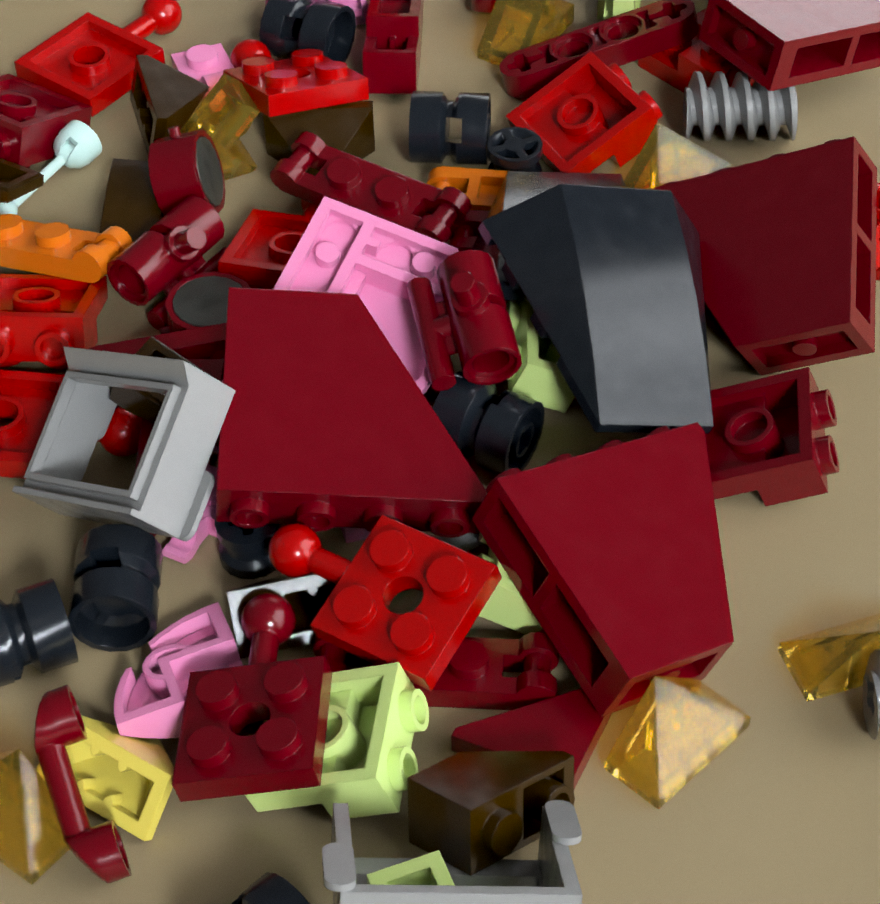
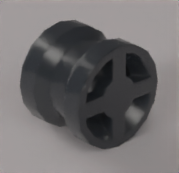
(515, 150)
(245, 550)

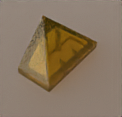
(670, 158)
(832, 657)
(673, 737)
(28, 822)

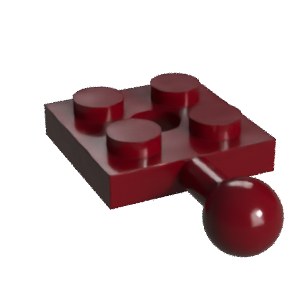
(222, 701)

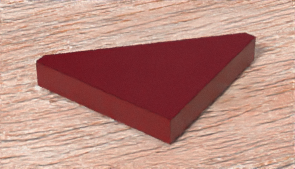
(553, 724)

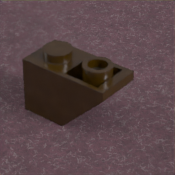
(485, 803)

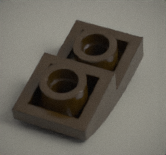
(130, 198)

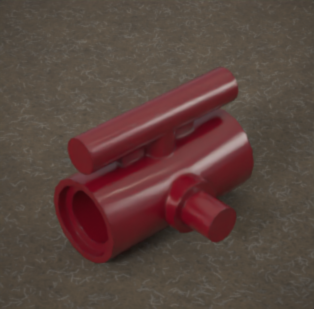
(167, 255)
(466, 322)

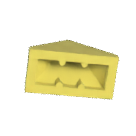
(122, 777)

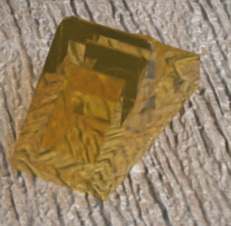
(521, 25)
(226, 117)

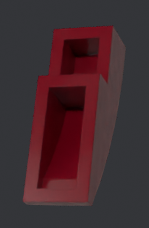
(393, 46)

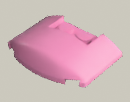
(371, 258)

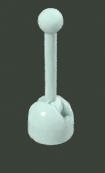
(73, 147)

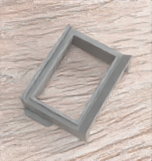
(171, 476)
(540, 881)

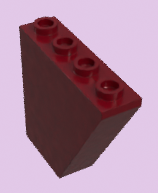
(794, 39)
(790, 253)
(331, 423)
(618, 560)

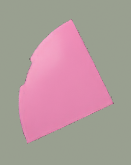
(157, 698)

